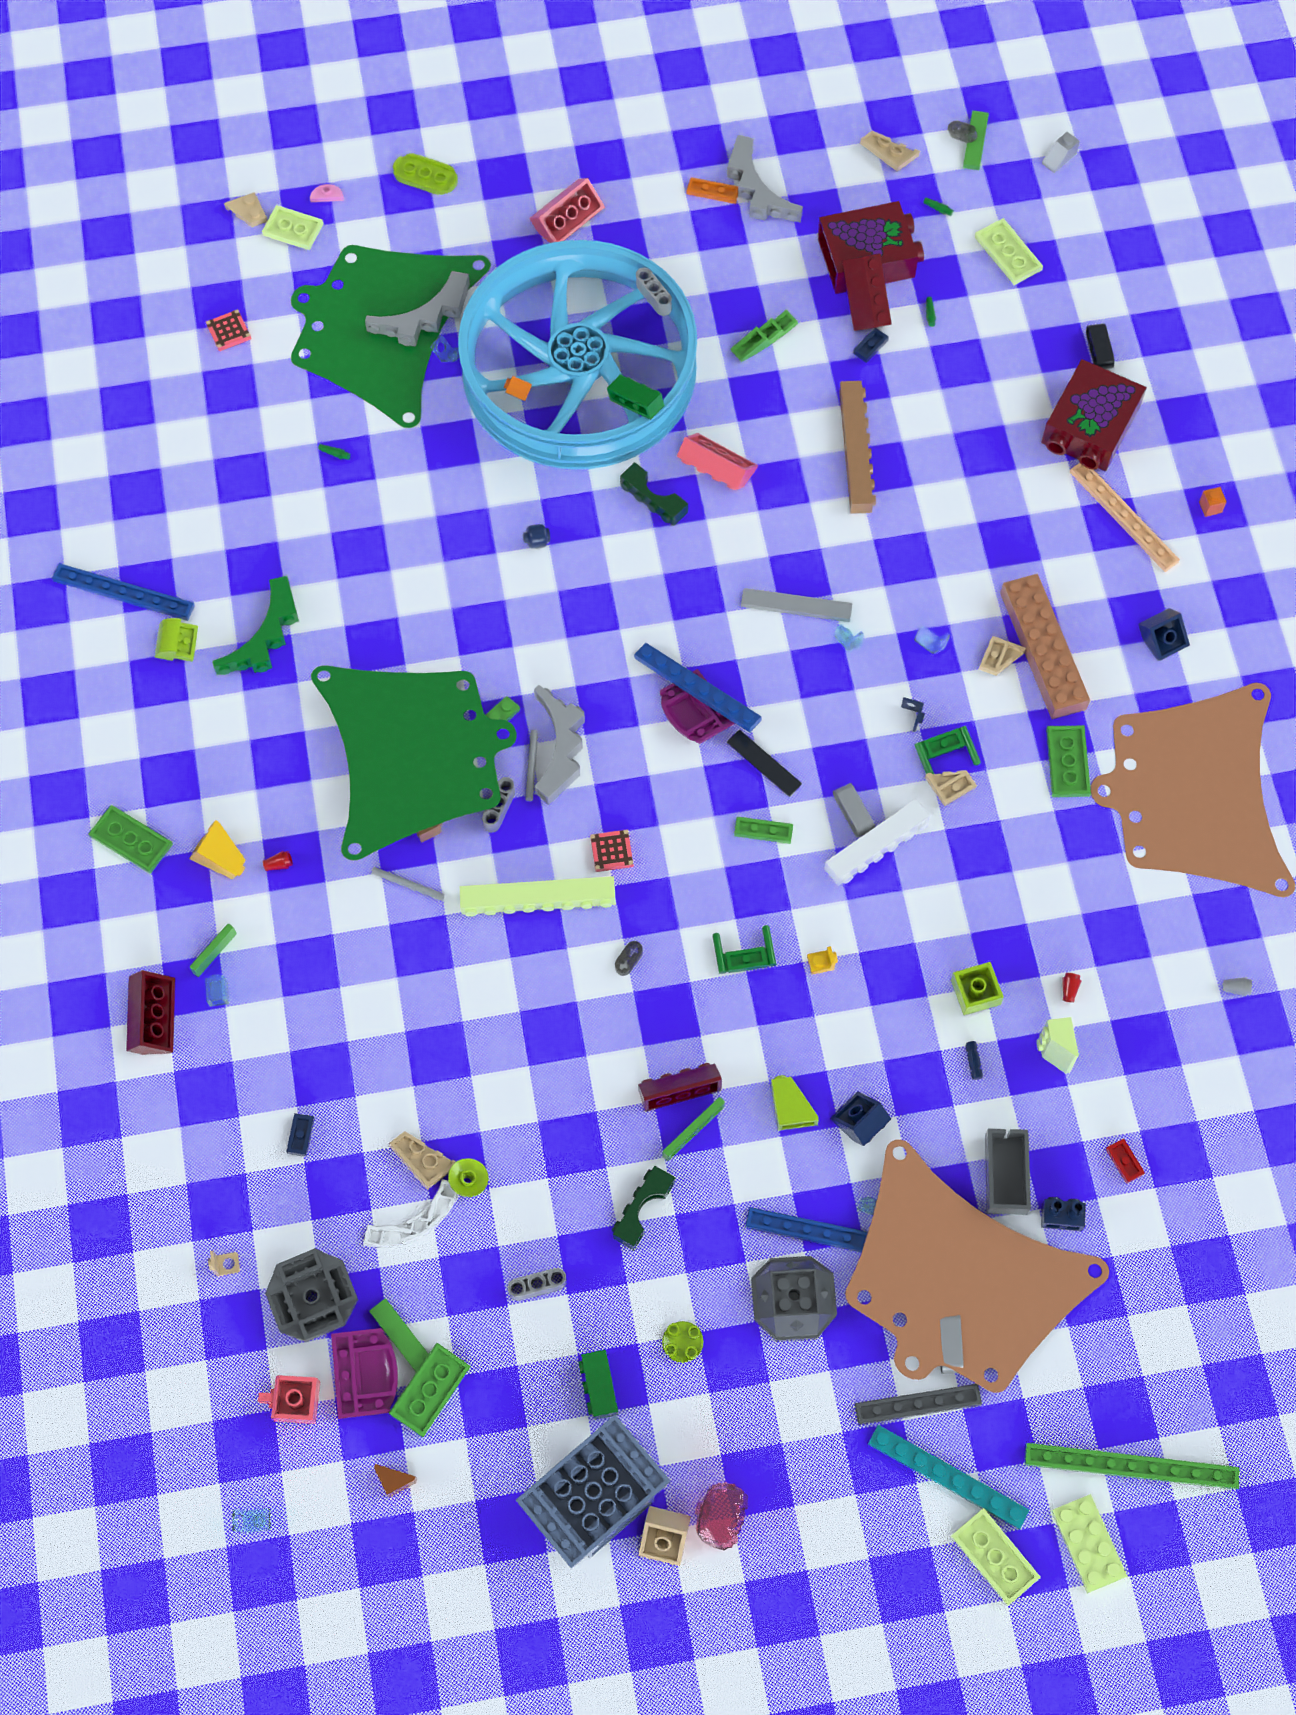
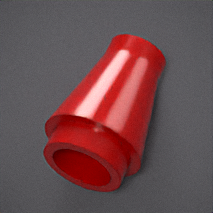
(279, 861)
(1071, 985)

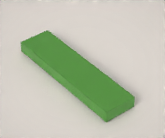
(975, 149)
(693, 1129)
(399, 1334)

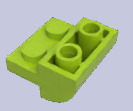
(176, 640)

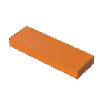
(712, 190)

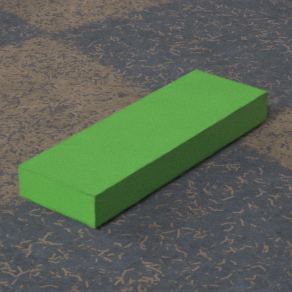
(763, 830)
(213, 950)

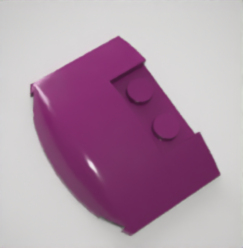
(690, 715)
(364, 1373)

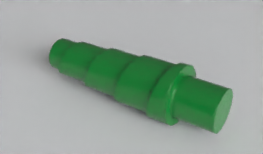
(940, 207)
(930, 312)
(336, 452)

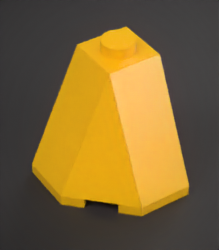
(219, 852)

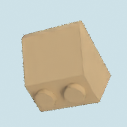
(664, 1535)

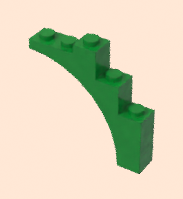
(270, 634)

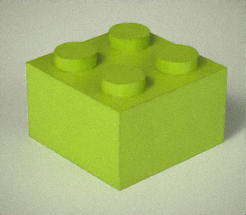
(977, 988)

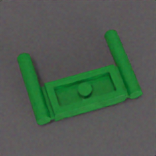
(944, 744)
(745, 959)

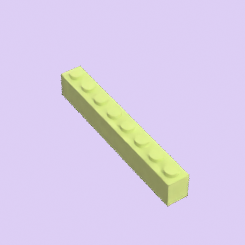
(537, 896)

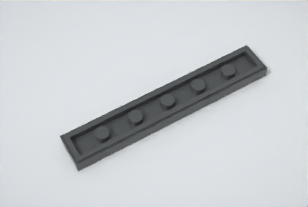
(917, 1404)

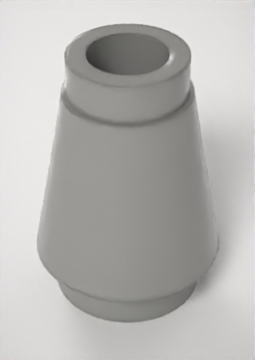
(1238, 986)

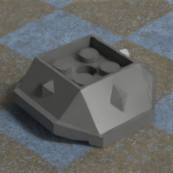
(296, 1280)
(788, 1318)

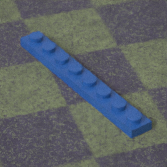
(698, 687)

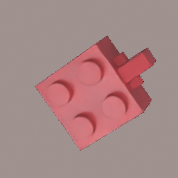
(293, 1399)

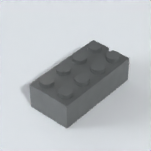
(1007, 1172)

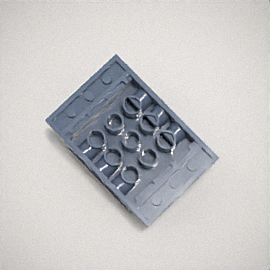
(594, 1492)

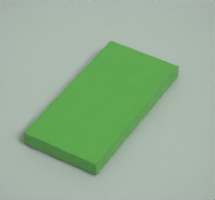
(1068, 761)
(130, 839)
(429, 1389)

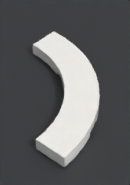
(416, 1226)

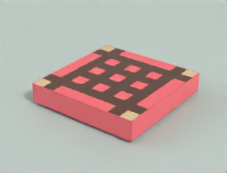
(228, 330)
(611, 850)

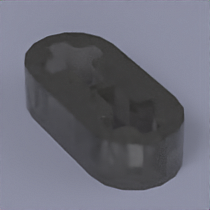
(964, 129)
(625, 955)

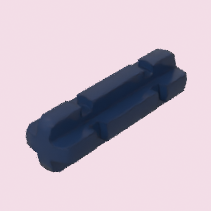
(974, 1060)

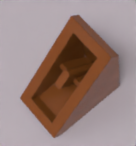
(393, 1480)

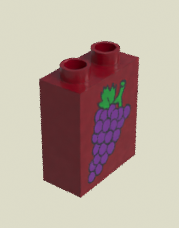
(868, 232)
(1093, 415)

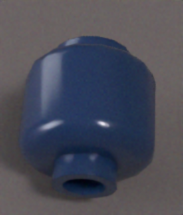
(536, 536)

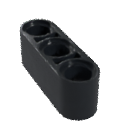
(1100, 345)

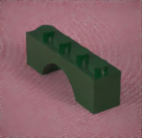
(669, 507)
(656, 1186)

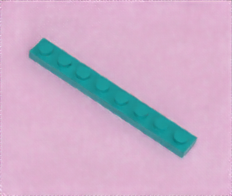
(948, 1477)

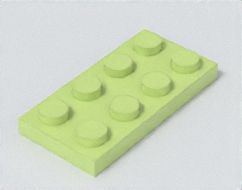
(1008, 251)
(1089, 1543)
(995, 1557)

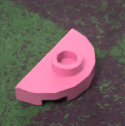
(326, 193)

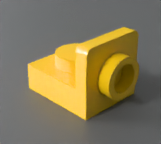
(822, 961)

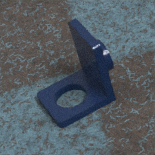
(917, 708)

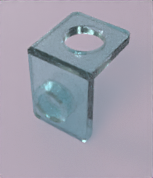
(449, 354)
(930, 640)
(253, 1520)

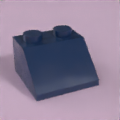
(1164, 633)
(861, 1118)

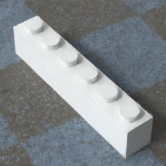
(877, 842)

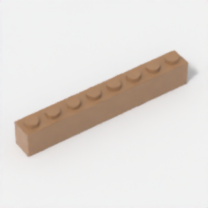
(856, 447)

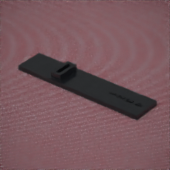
(764, 763)

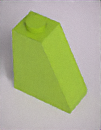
(790, 1105)

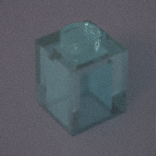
(217, 990)

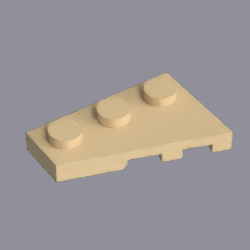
(893, 154)
(425, 1163)

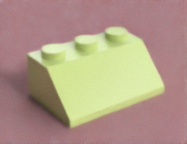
(1059, 1043)

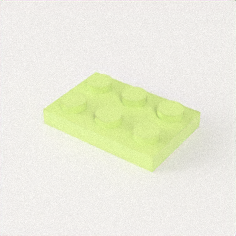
(292, 227)

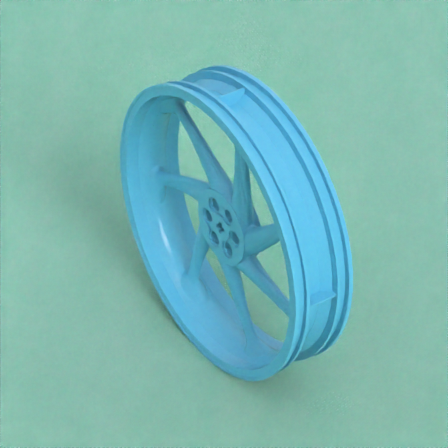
(559, 262)

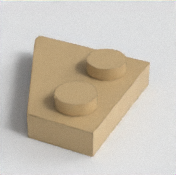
(247, 209)
(1000, 655)
(951, 785)

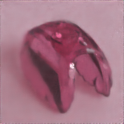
(721, 1515)

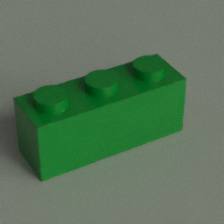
(635, 396)
(598, 1385)

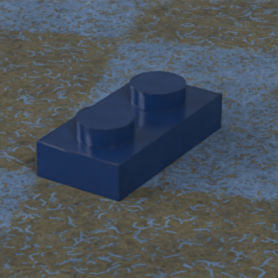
(870, 345)
(300, 1134)

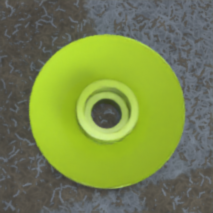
(469, 1169)

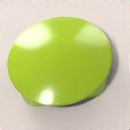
(682, 1341)

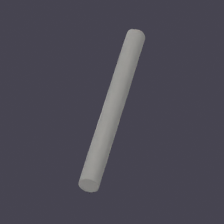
(531, 765)
(407, 883)

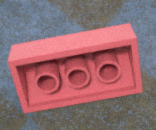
(567, 211)
(716, 461)

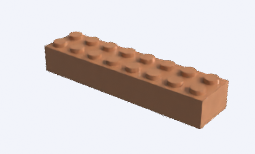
(1045, 646)

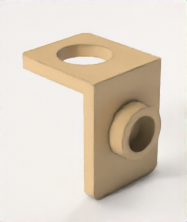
(216, 1263)

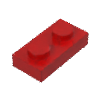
(1125, 1161)

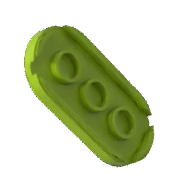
(425, 174)

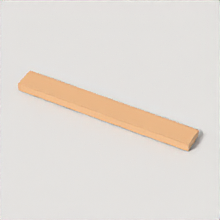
(1125, 517)

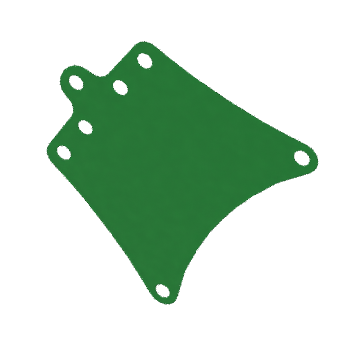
(380, 286)
(410, 751)

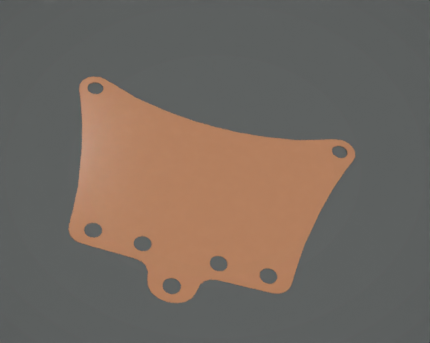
(1197, 791)
(945, 1259)

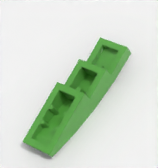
(764, 336)

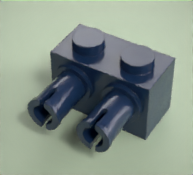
(1063, 1214)

